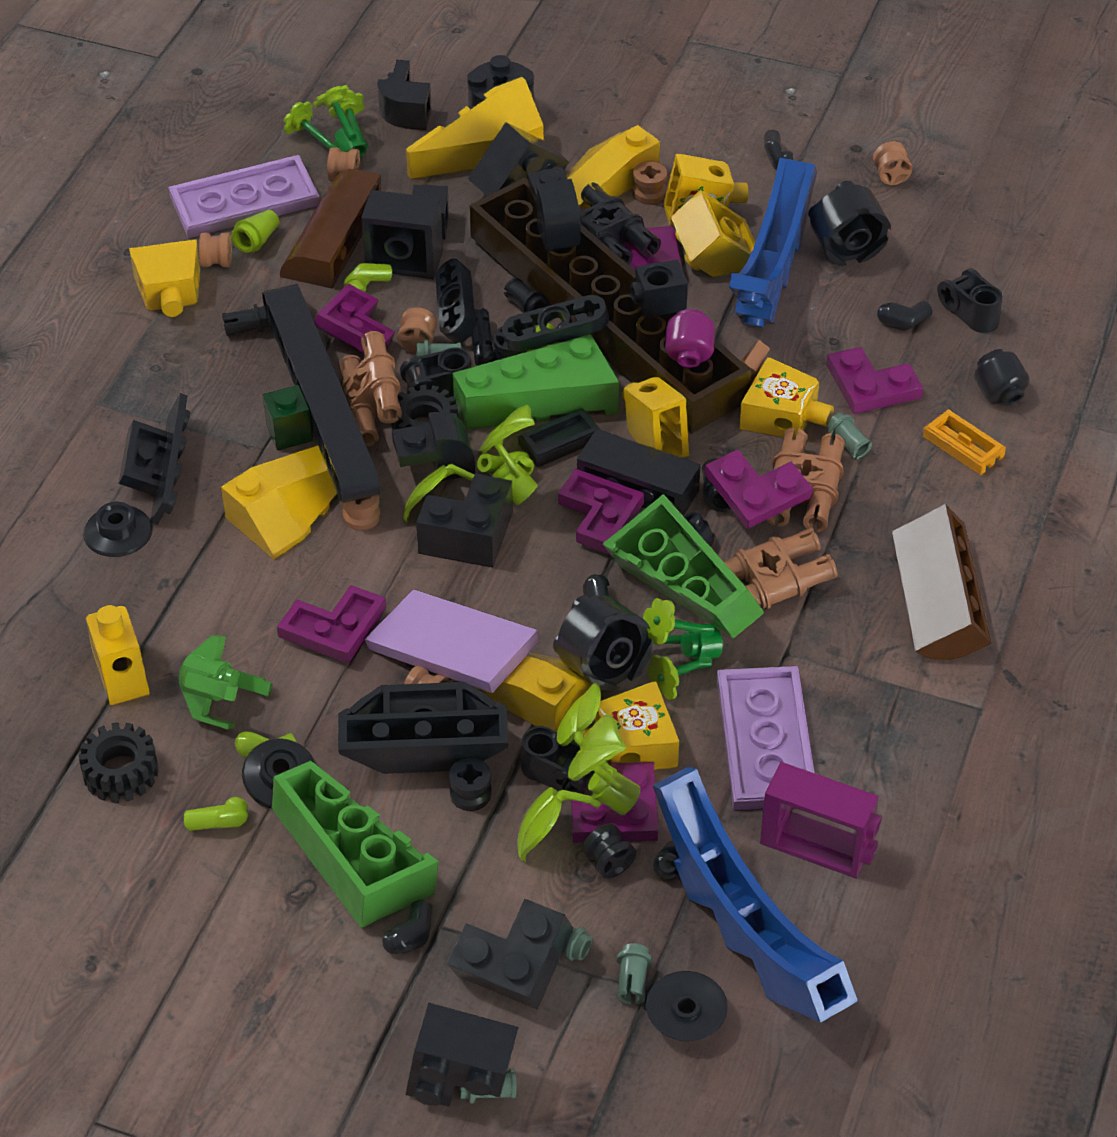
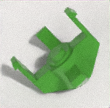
(209, 678)

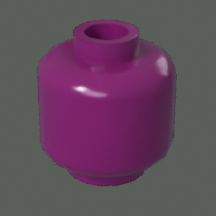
(690, 338)

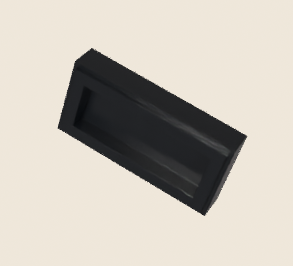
(558, 437)

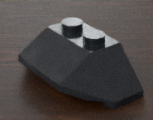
(422, 727)

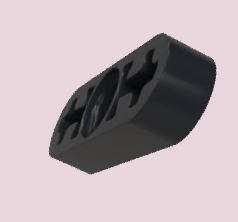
(463, 308)
(532, 339)

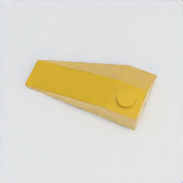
(468, 137)
(613, 162)
(279, 500)
(540, 690)

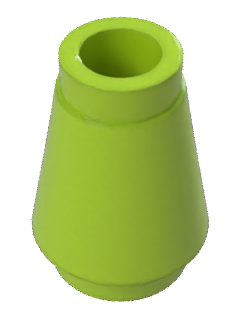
(254, 231)

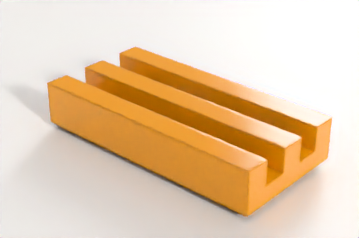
(960, 444)

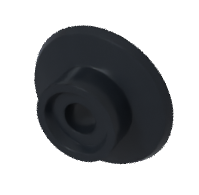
(117, 530)
(262, 759)
(686, 992)

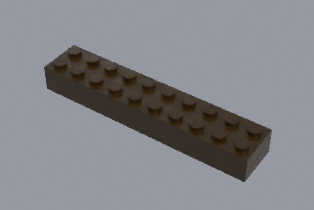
(636, 345)

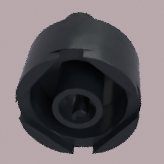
(495, 73)
(849, 224)
(603, 641)

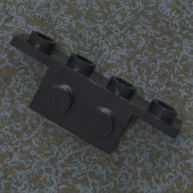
(152, 458)

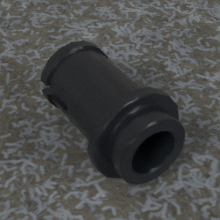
(524, 295)
(245, 320)

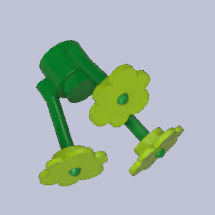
(341, 104)
(700, 643)

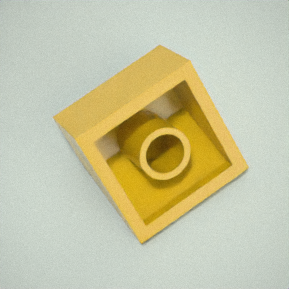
(713, 236)

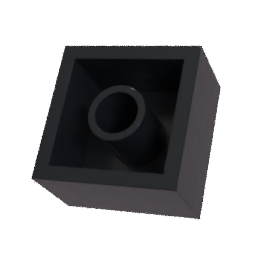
(403, 233)

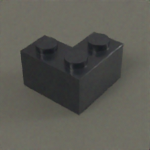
(511, 159)
(470, 528)
(515, 965)
(459, 1052)

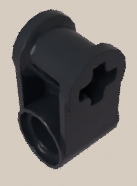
(972, 300)
(435, 369)
(554, 761)

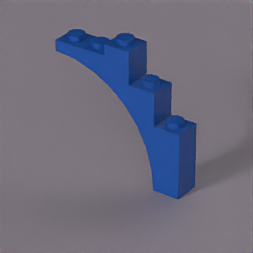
(781, 235)
(714, 875)

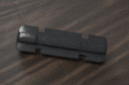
(482, 338)

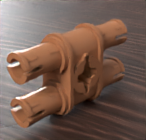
(371, 386)
(819, 470)
(771, 570)

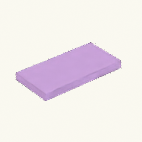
(229, 197)
(453, 640)
(761, 727)

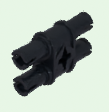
(615, 224)

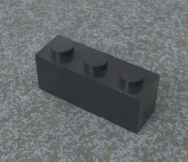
(641, 469)

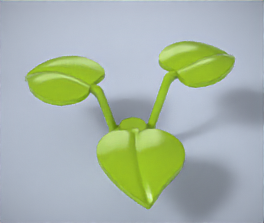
(522, 483)
(595, 749)

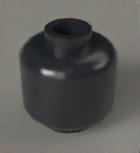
(1001, 377)

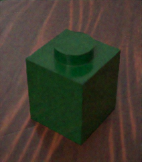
(287, 417)

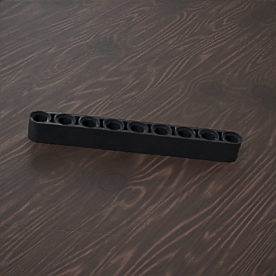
(329, 410)

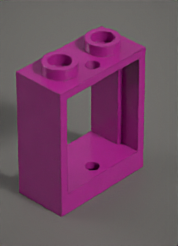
(813, 839)

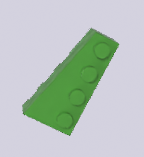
(547, 379)
(679, 563)
(353, 851)

